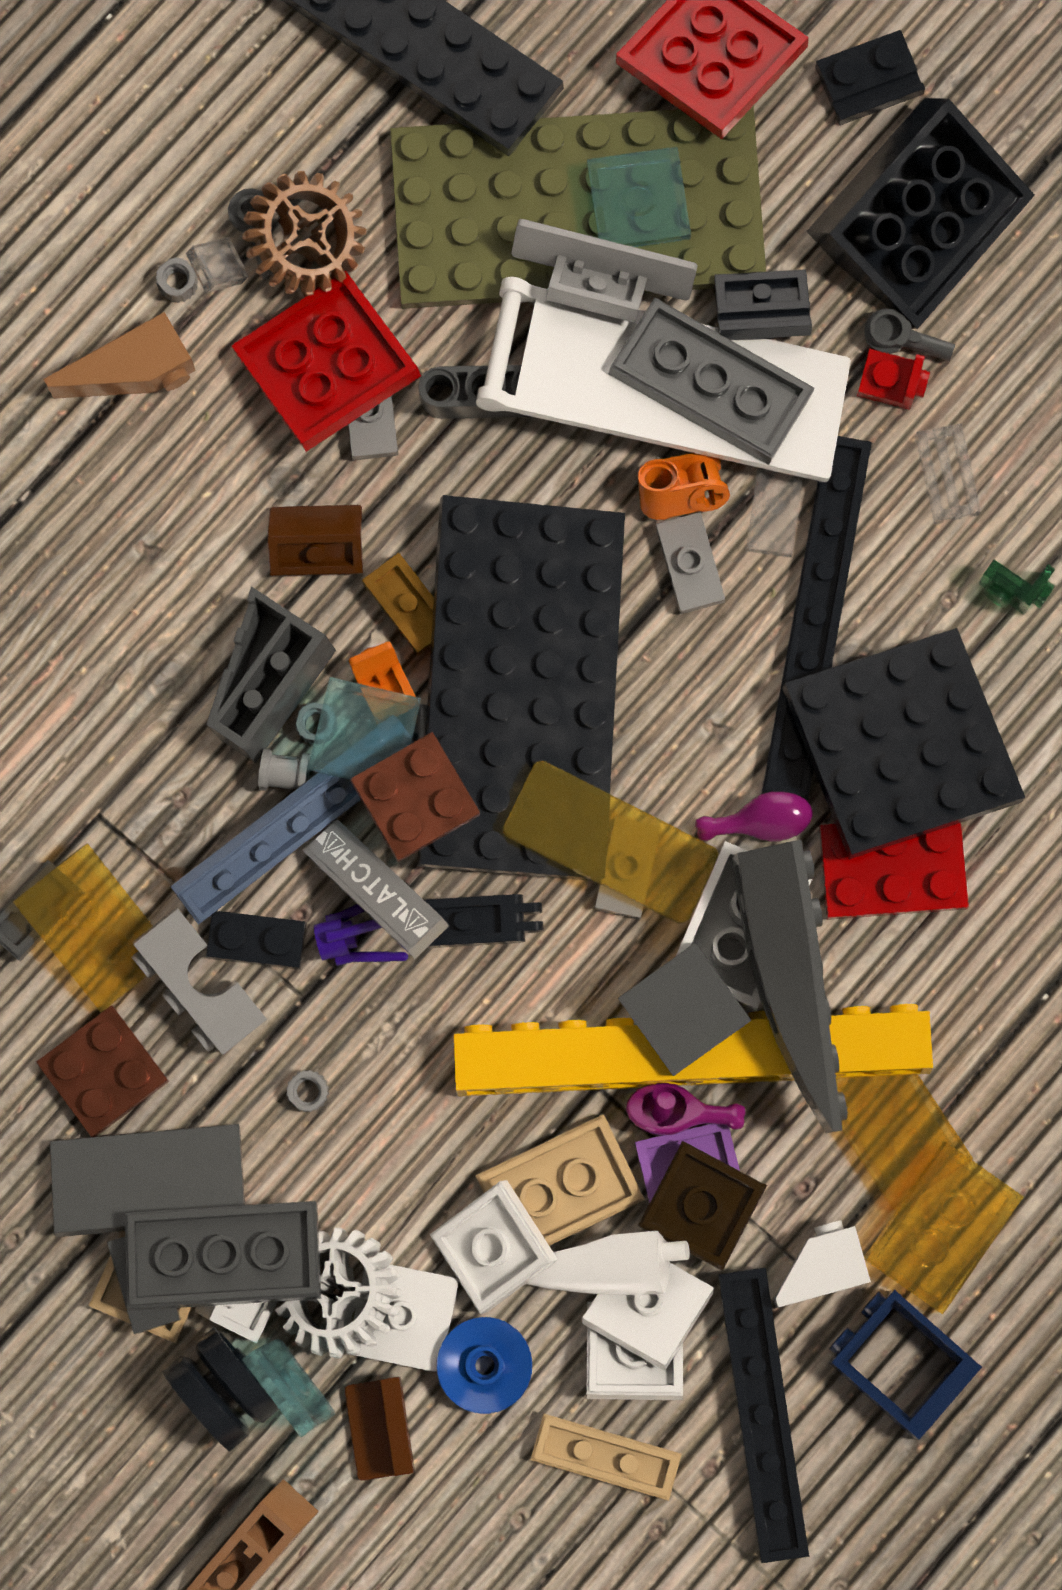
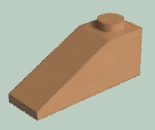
(134, 363)
(257, 1541)

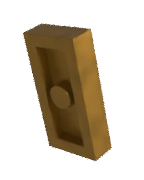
(403, 600)

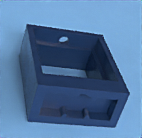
(943, 1393)

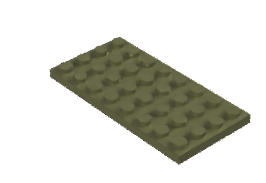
(464, 199)

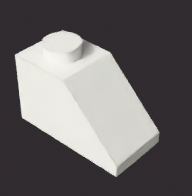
(824, 1266)

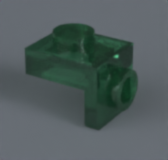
(1007, 588)

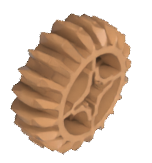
(294, 219)

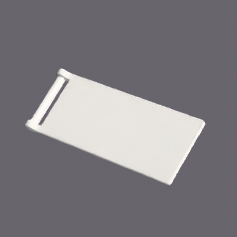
(569, 383)

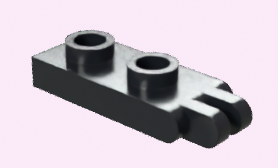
(485, 920)

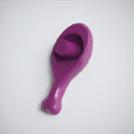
(766, 817)
(672, 1109)

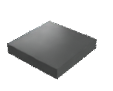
(684, 1009)

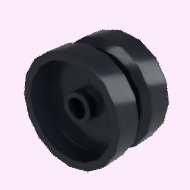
(220, 1390)

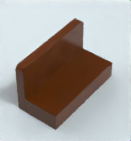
(315, 540)
(379, 1429)

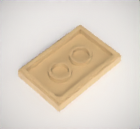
(570, 1180)

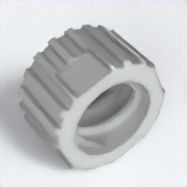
(176, 265)
(305, 712)
(295, 1082)

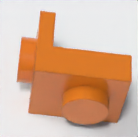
(380, 669)

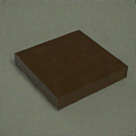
(703, 1204)

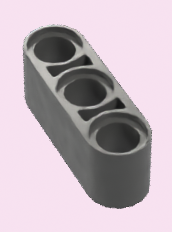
(463, 382)

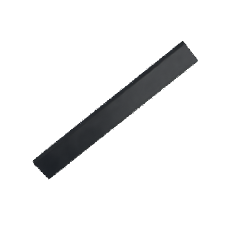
(818, 606)

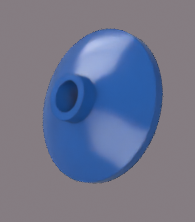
(458, 1365)

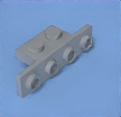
(599, 272)

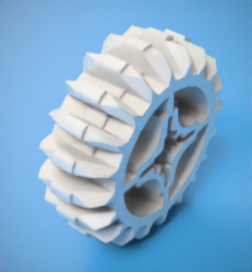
(340, 1331)

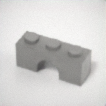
(221, 1016)

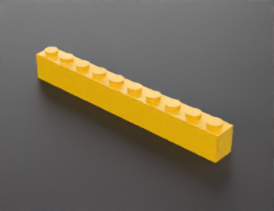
(623, 1058)

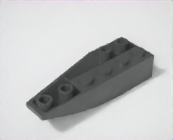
(788, 969)

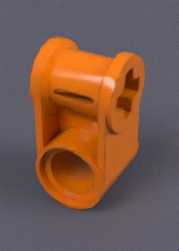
(678, 486)

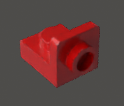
(893, 379)

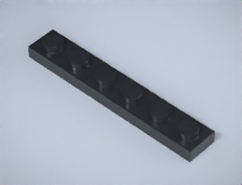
(763, 1415)

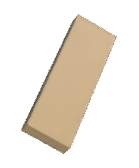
(606, 1456)

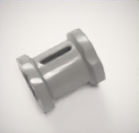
(283, 771)

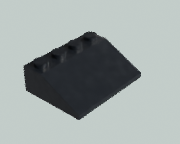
(922, 210)

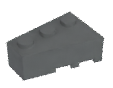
(267, 675)

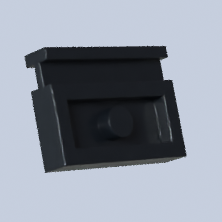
(870, 77)
(763, 304)

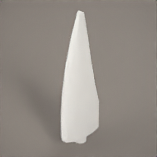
(615, 1265)

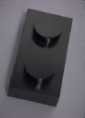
(256, 940)

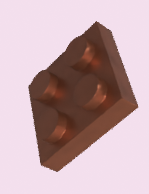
(415, 797)
(102, 1071)

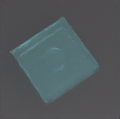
(639, 197)
(361, 728)
(289, 1387)

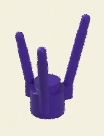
(338, 936)

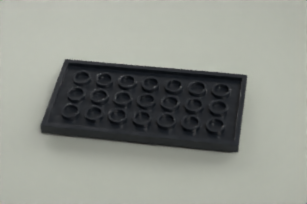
(521, 662)

